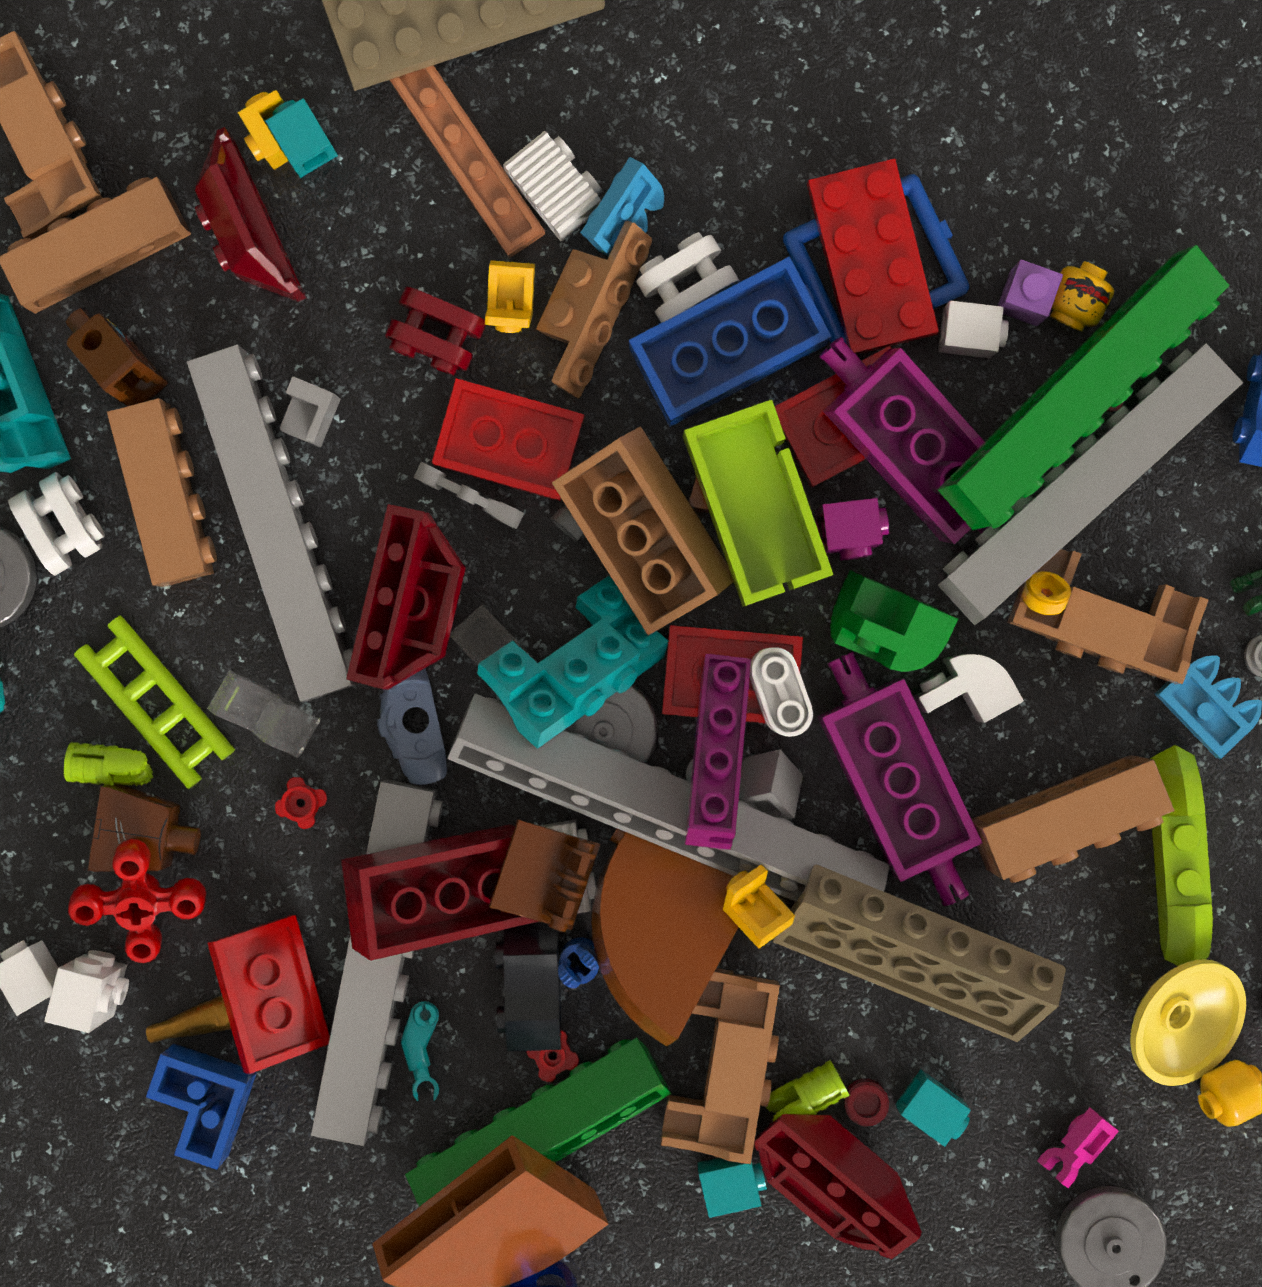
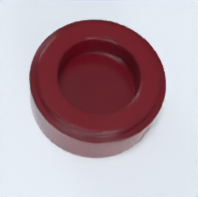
(867, 1102)

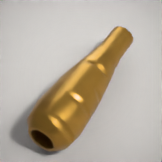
(198, 1020)

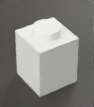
(972, 329)
(27, 975)

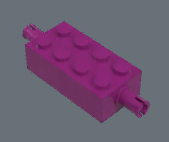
(903, 431)
(899, 779)

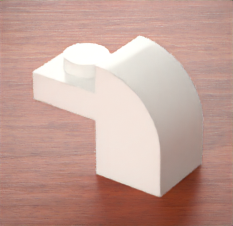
(978, 679)

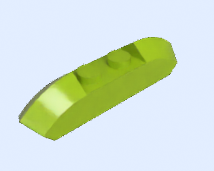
(1182, 862)

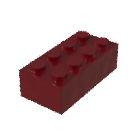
(426, 893)

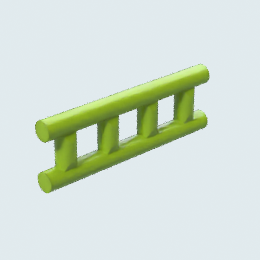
(153, 674)

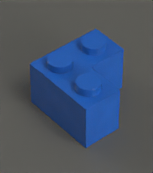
(211, 1093)

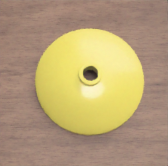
(1187, 1022)

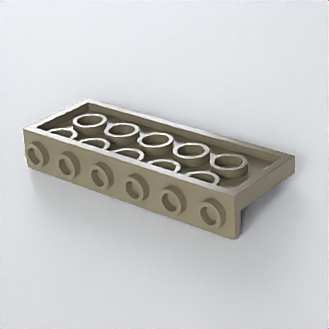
(403, 36)
(922, 955)

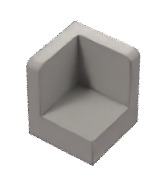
(309, 411)
(770, 784)

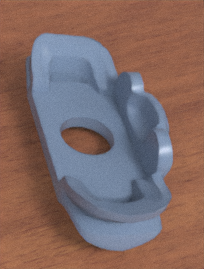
(419, 754)

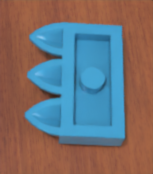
(625, 200)
(1209, 708)

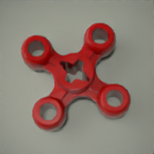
(137, 901)

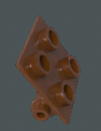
(544, 875)

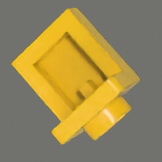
(261, 140)
(510, 296)
(756, 907)

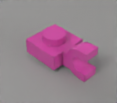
(1083, 1143)

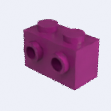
(852, 527)

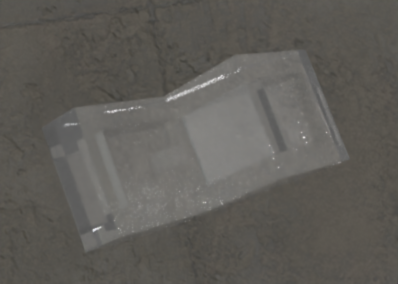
(264, 713)

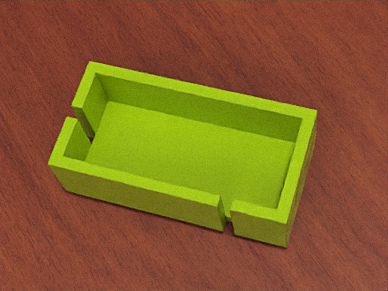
(757, 503)

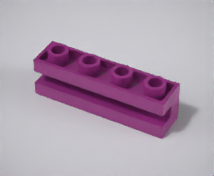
(718, 752)

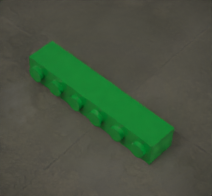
(557, 1117)

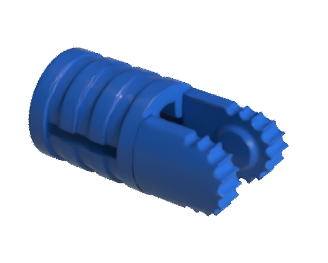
(579, 975)

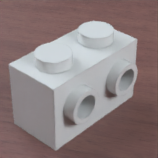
(87, 991)

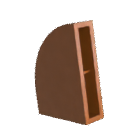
(658, 932)
(492, 1224)

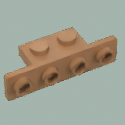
(588, 304)

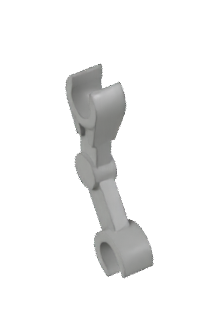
(498, 510)

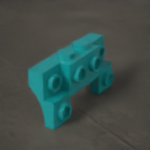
(26, 418)
(580, 674)

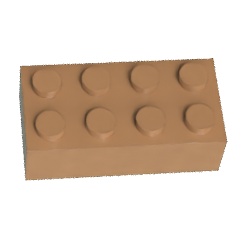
(644, 530)
(1072, 816)

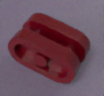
(446, 354)

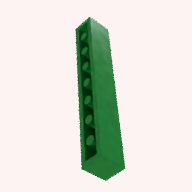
(1082, 389)

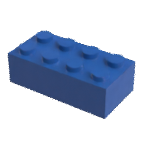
(729, 341)

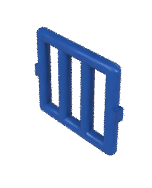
(936, 232)

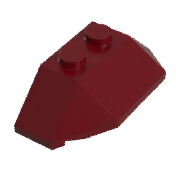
(241, 221)
(406, 601)
(838, 1183)

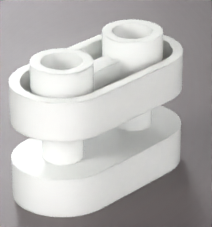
(693, 255)
(62, 498)
(780, 692)

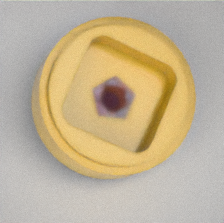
(1046, 593)

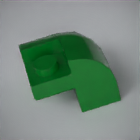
(888, 624)

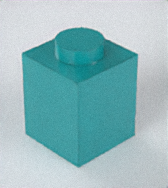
(300, 136)
(934, 1108)
(730, 1185)

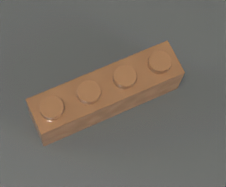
(93, 244)
(161, 492)

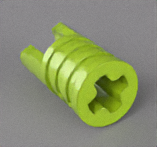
(105, 765)
(809, 1093)

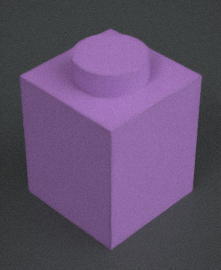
(1029, 292)

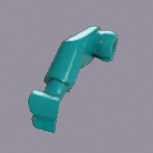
(415, 1040)

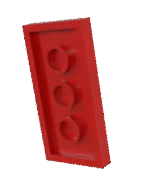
(872, 257)

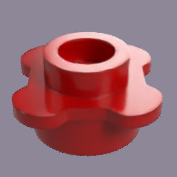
(288, 804)
(550, 1067)

